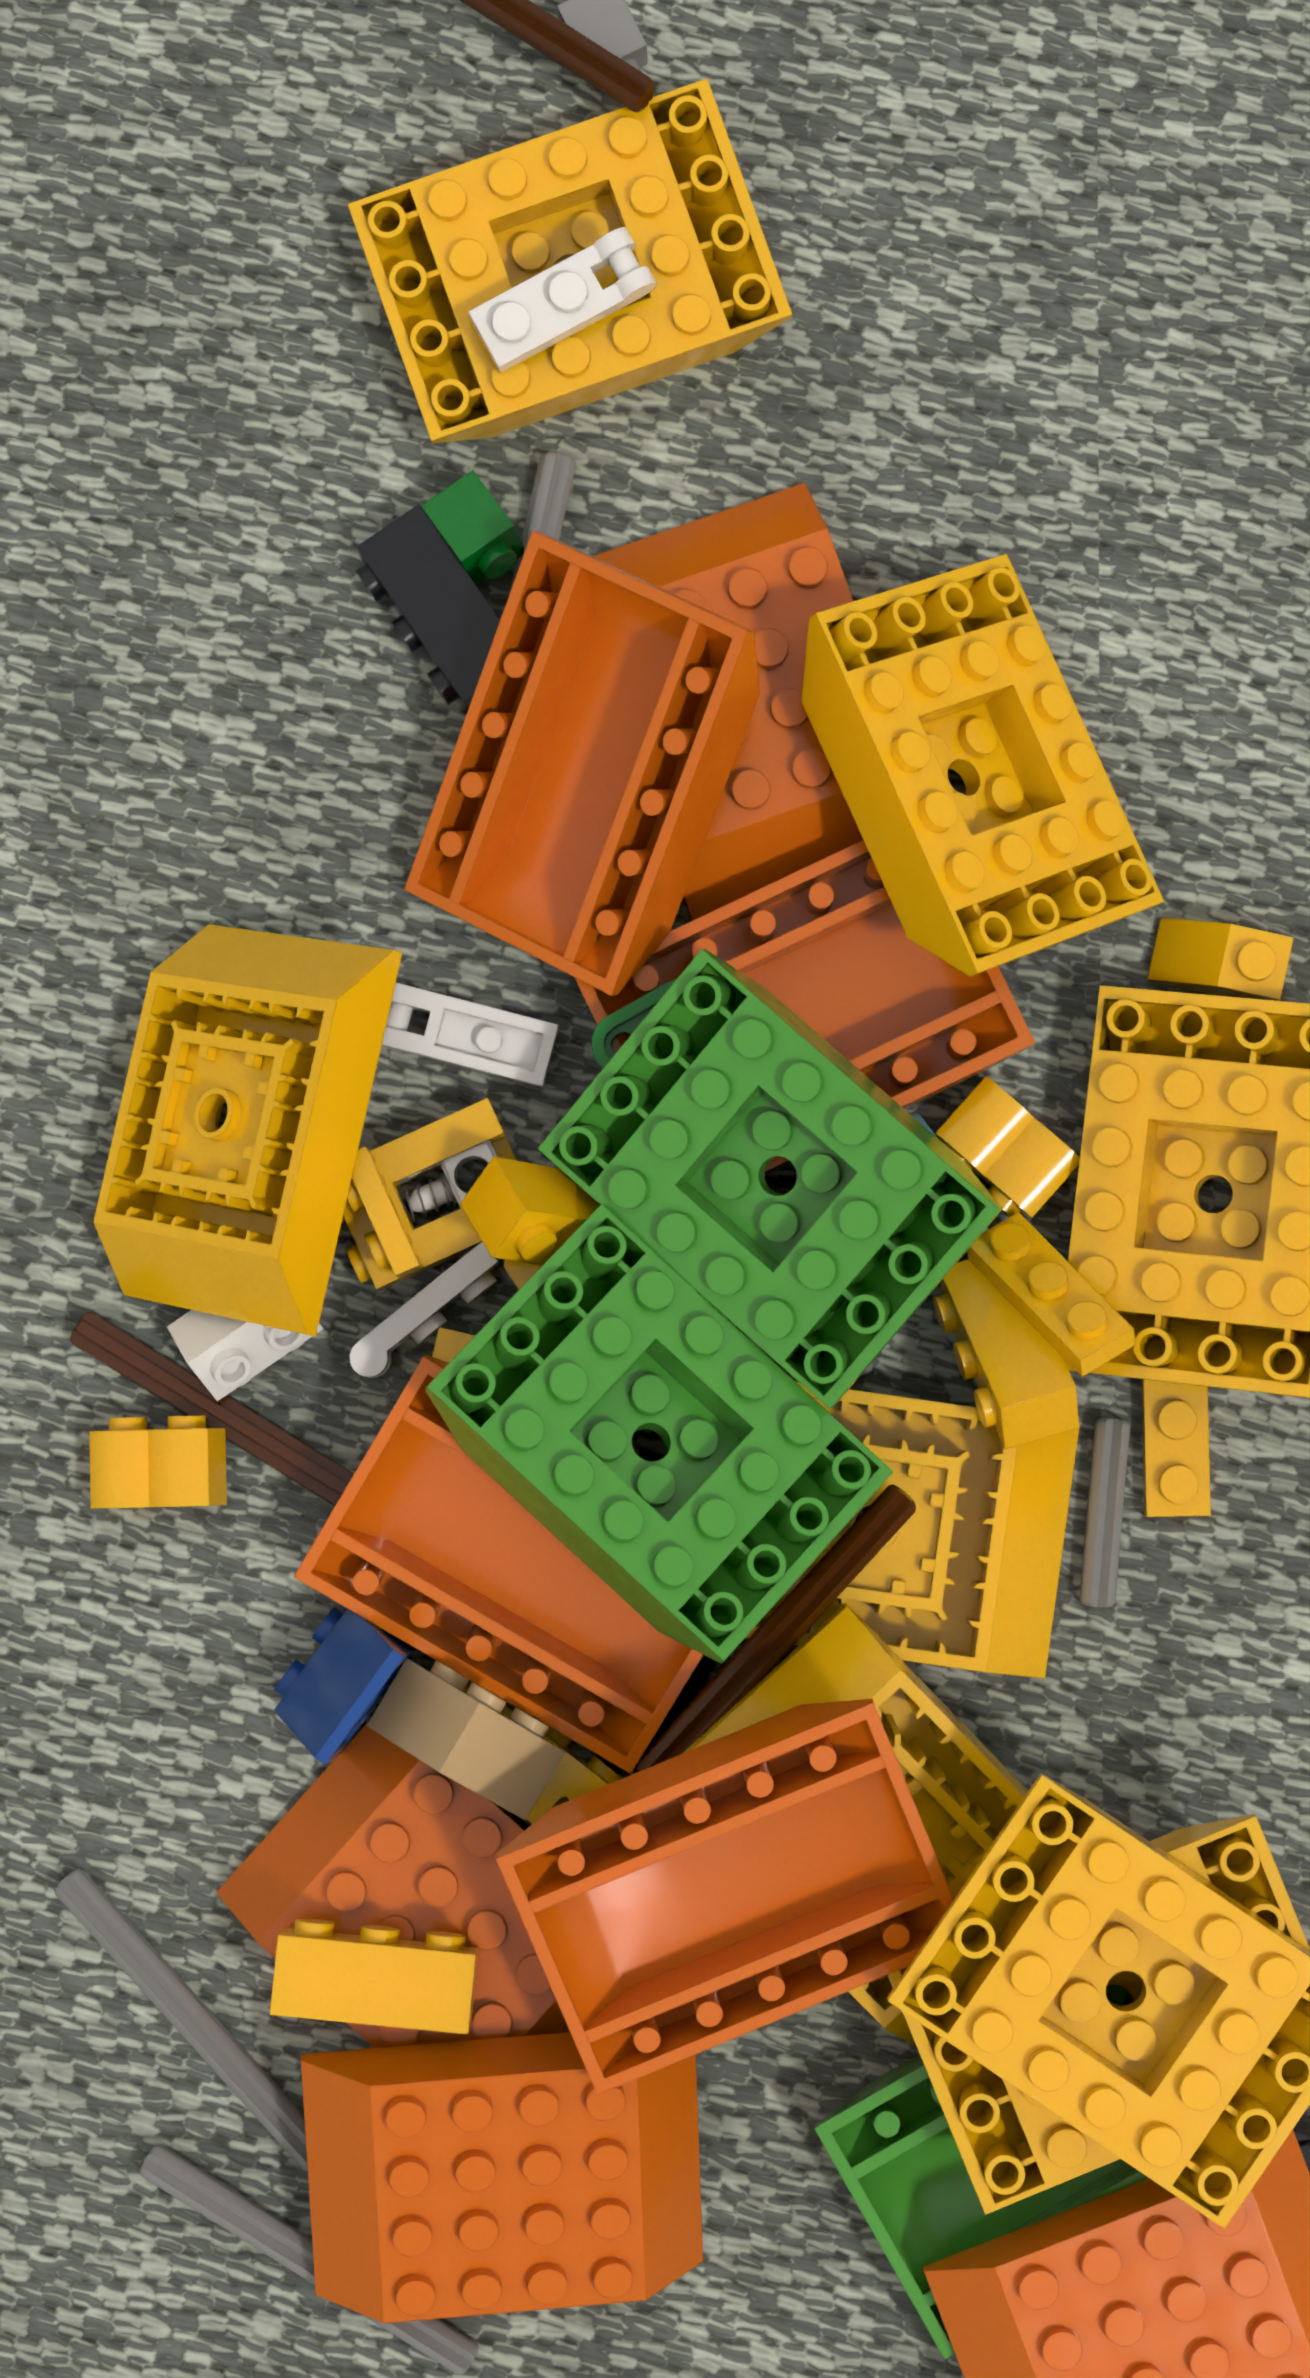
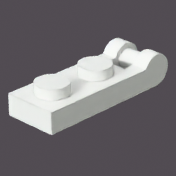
(561, 300)
(472, 1035)
(422, 1313)

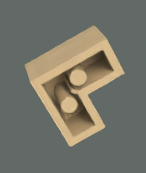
(467, 1735)

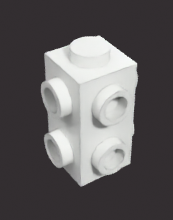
(228, 1350)

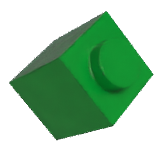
(475, 528)

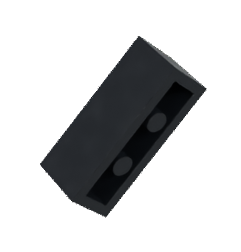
(434, 599)

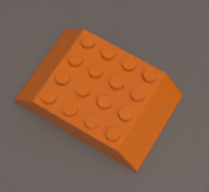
(770, 572)
(587, 765)
(847, 969)
(489, 1590)
(408, 1852)
(727, 1888)
(496, 2179)
(1140, 2288)

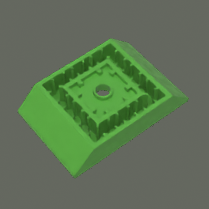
(680, 1154)
(625, 1345)

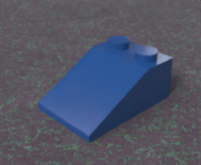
(340, 1683)

